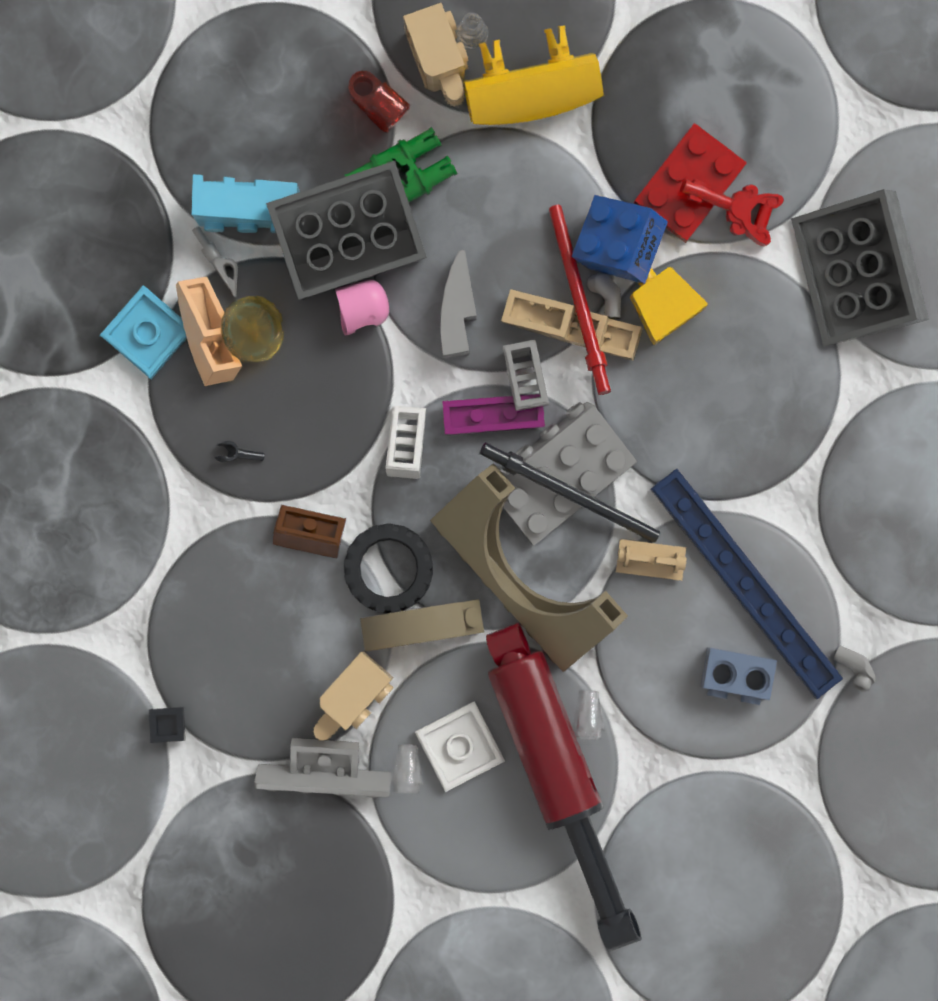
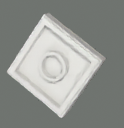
(459, 746)

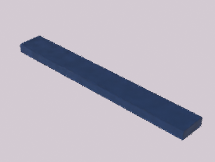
(746, 584)

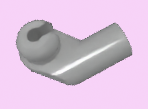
(609, 291)
(860, 665)

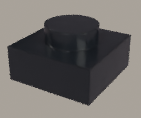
(167, 725)

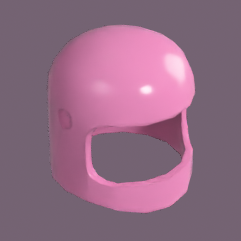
(362, 305)

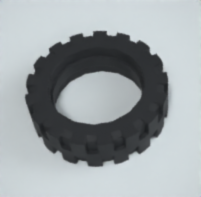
(354, 558)

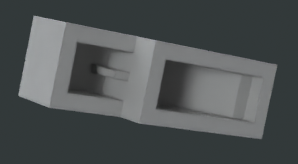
(456, 309)

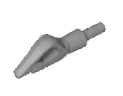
(219, 263)

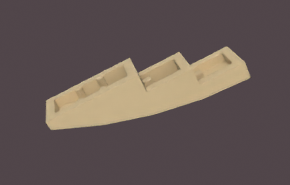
(561, 323)

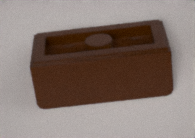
(309, 531)

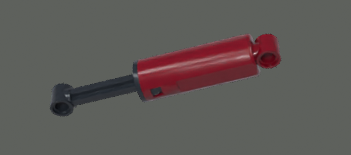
(557, 770)

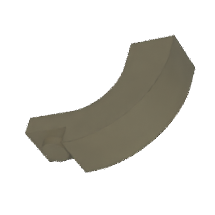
(422, 625)

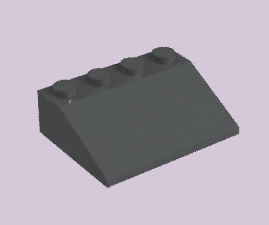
(346, 230)
(859, 267)

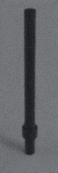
(514, 464)

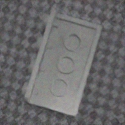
(576, 451)

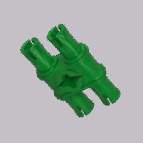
(405, 154)

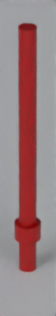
(595, 358)

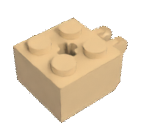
(436, 53)
(351, 695)

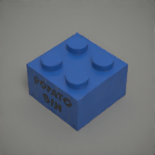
(619, 239)

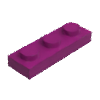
(490, 415)

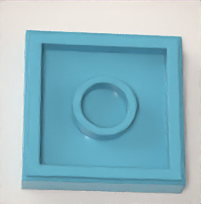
(146, 332)

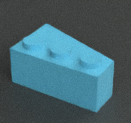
(236, 203)

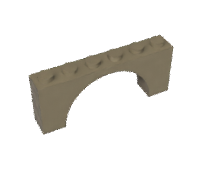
(560, 628)

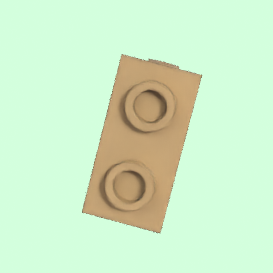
(651, 559)

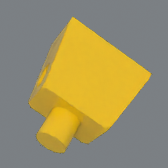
(665, 303)

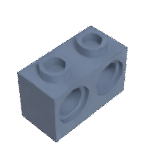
(739, 667)

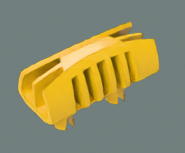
(533, 90)

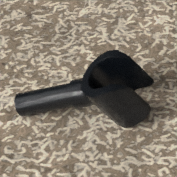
(234, 452)

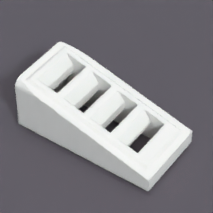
(405, 470)

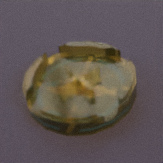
(252, 329)

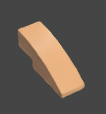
(202, 325)

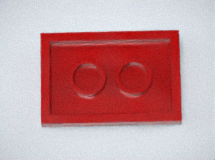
(694, 157)

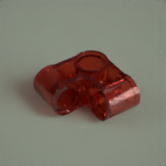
(382, 105)

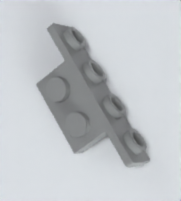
(323, 768)

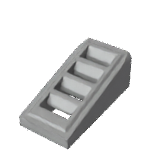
(520, 350)

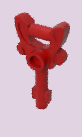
(738, 208)

